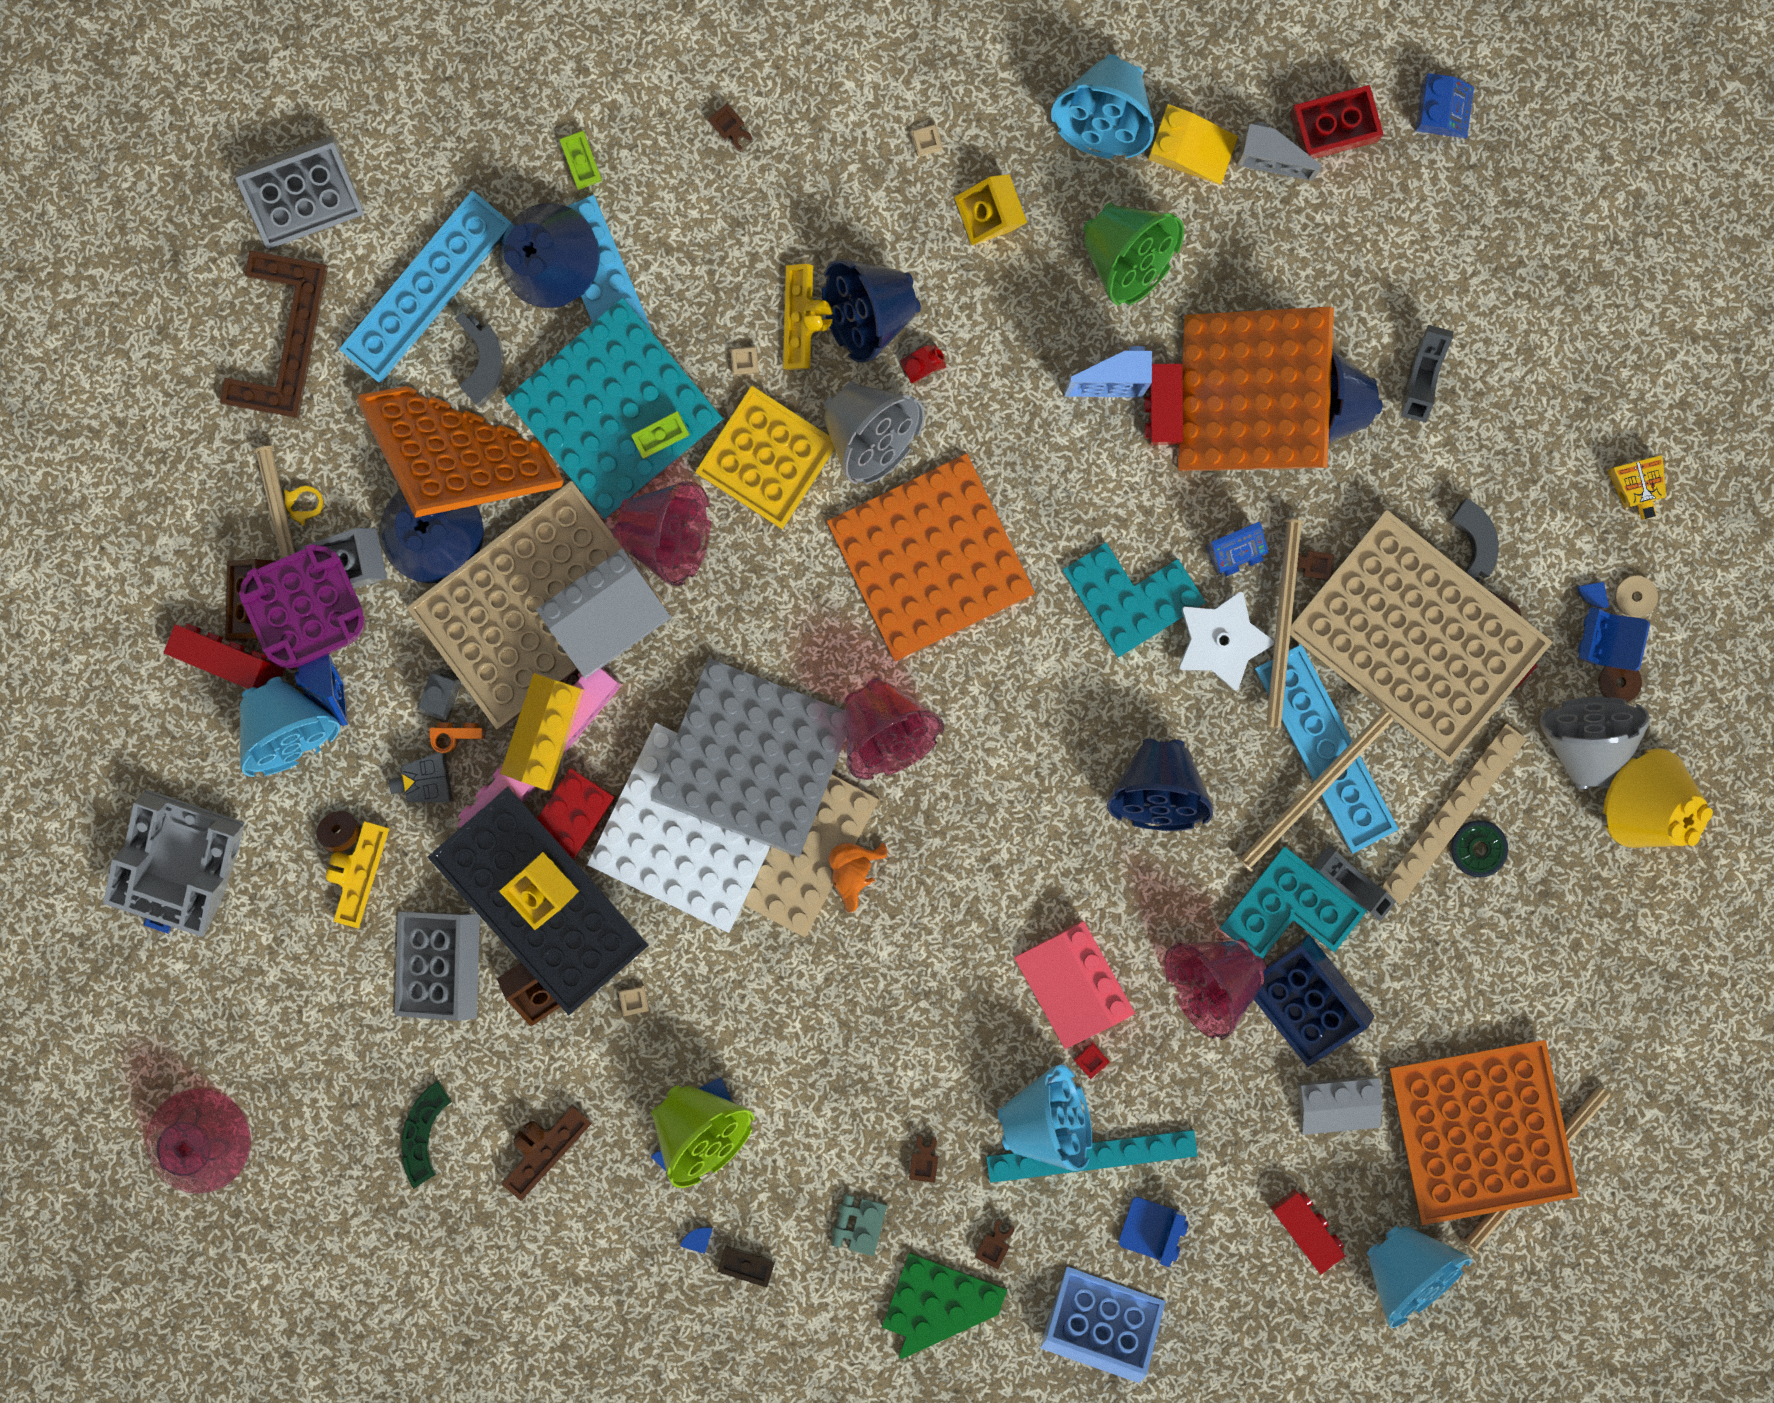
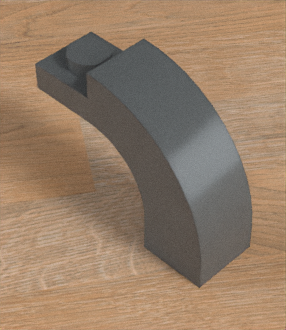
(490, 369)
(1424, 373)
(1482, 536)
(1353, 883)

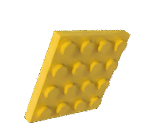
(766, 457)

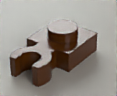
(728, 125)
(1316, 565)
(924, 1164)
(993, 1248)

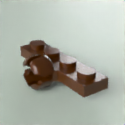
(543, 1149)

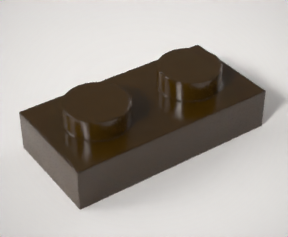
(746, 1266)

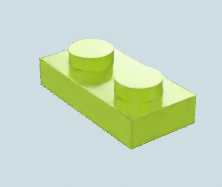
(580, 160)
(660, 434)

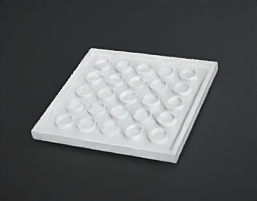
(672, 853)

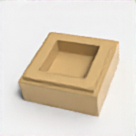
(926, 140)
(744, 360)
(633, 1000)

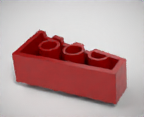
(219, 658)

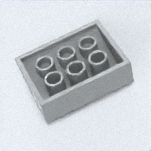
(299, 192)
(603, 613)
(437, 965)

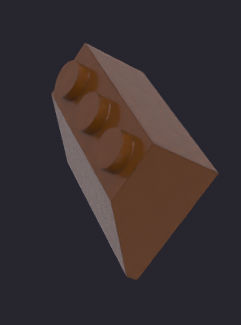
(237, 621)
(526, 994)

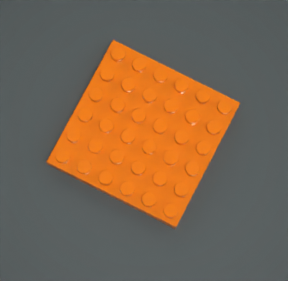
(1256, 389)
(930, 557)
(1483, 1132)

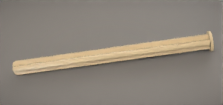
(275, 500)
(1284, 620)
(1316, 789)
(1572, 1128)

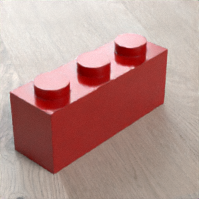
(1165, 405)
(1309, 1230)

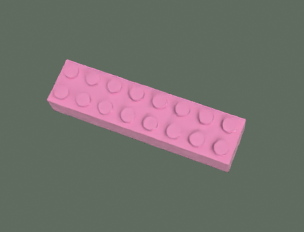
(597, 692)

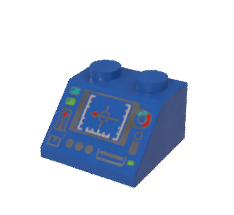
(1444, 106)
(1238, 548)
(324, 686)

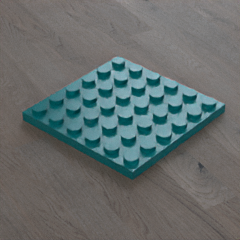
(600, 394)

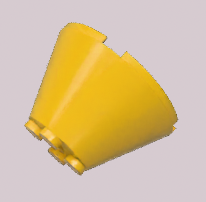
(1655, 803)

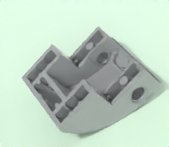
(174, 863)

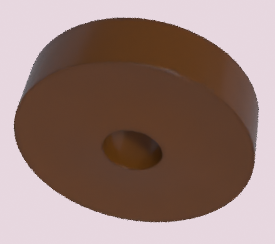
(1609, 688)
(344, 838)

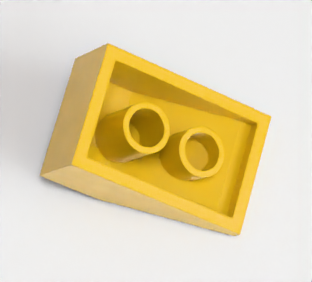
(1193, 145)

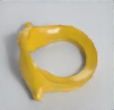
(291, 497)

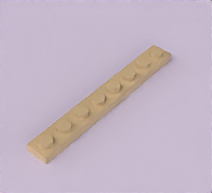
(1453, 813)

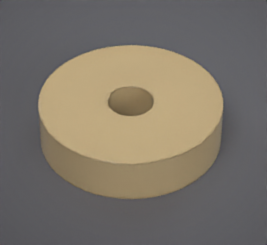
(1646, 590)

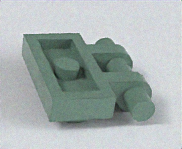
(867, 1225)

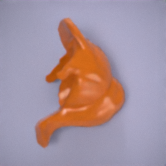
(850, 868)

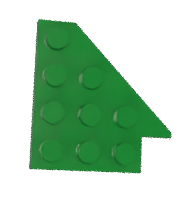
(938, 1303)

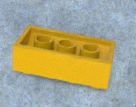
(542, 731)

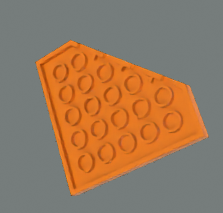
(452, 456)

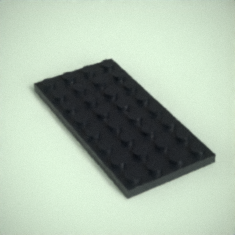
(572, 949)

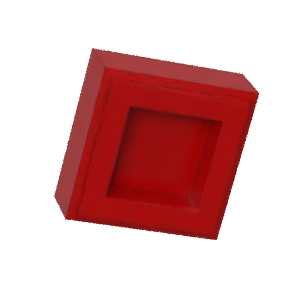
(1091, 1060)

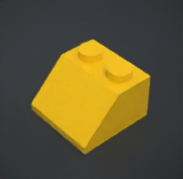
(990, 209)
(539, 891)

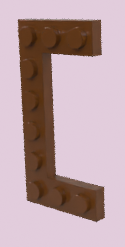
(309, 286)

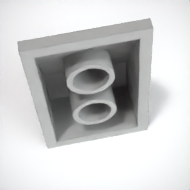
(1272, 152)
(359, 554)

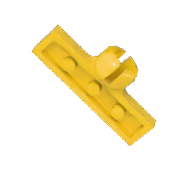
(801, 316)
(357, 873)

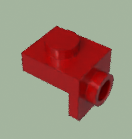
(923, 363)

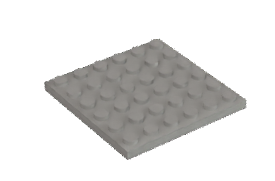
(752, 757)

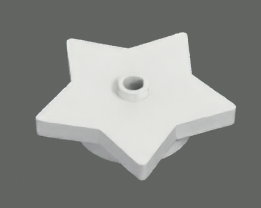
(1204, 648)

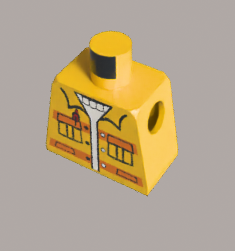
(1640, 484)

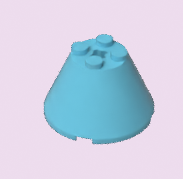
(1106, 110)
(279, 726)
(1048, 1121)
(1411, 1270)

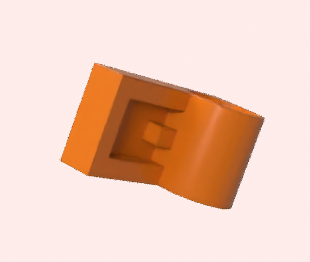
(469, 731)

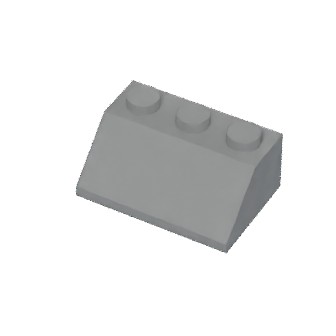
(1340, 1104)

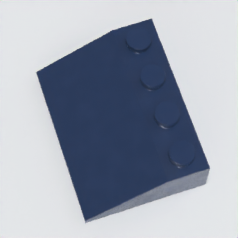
(1311, 1001)

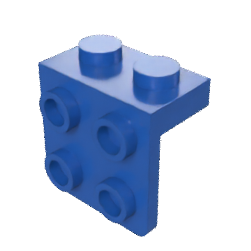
(1613, 640)
(1153, 1230)

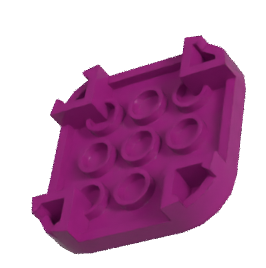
(302, 606)

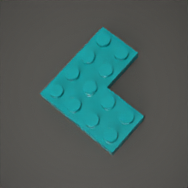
(1125, 611)
(1288, 893)

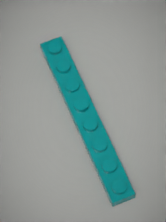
(1101, 1155)

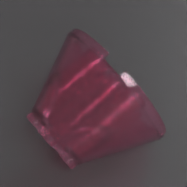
(666, 530)
(887, 730)
(1214, 983)
(198, 1141)

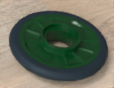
(1495, 853)

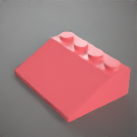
(1074, 984)

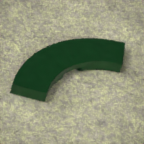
(417, 1132)

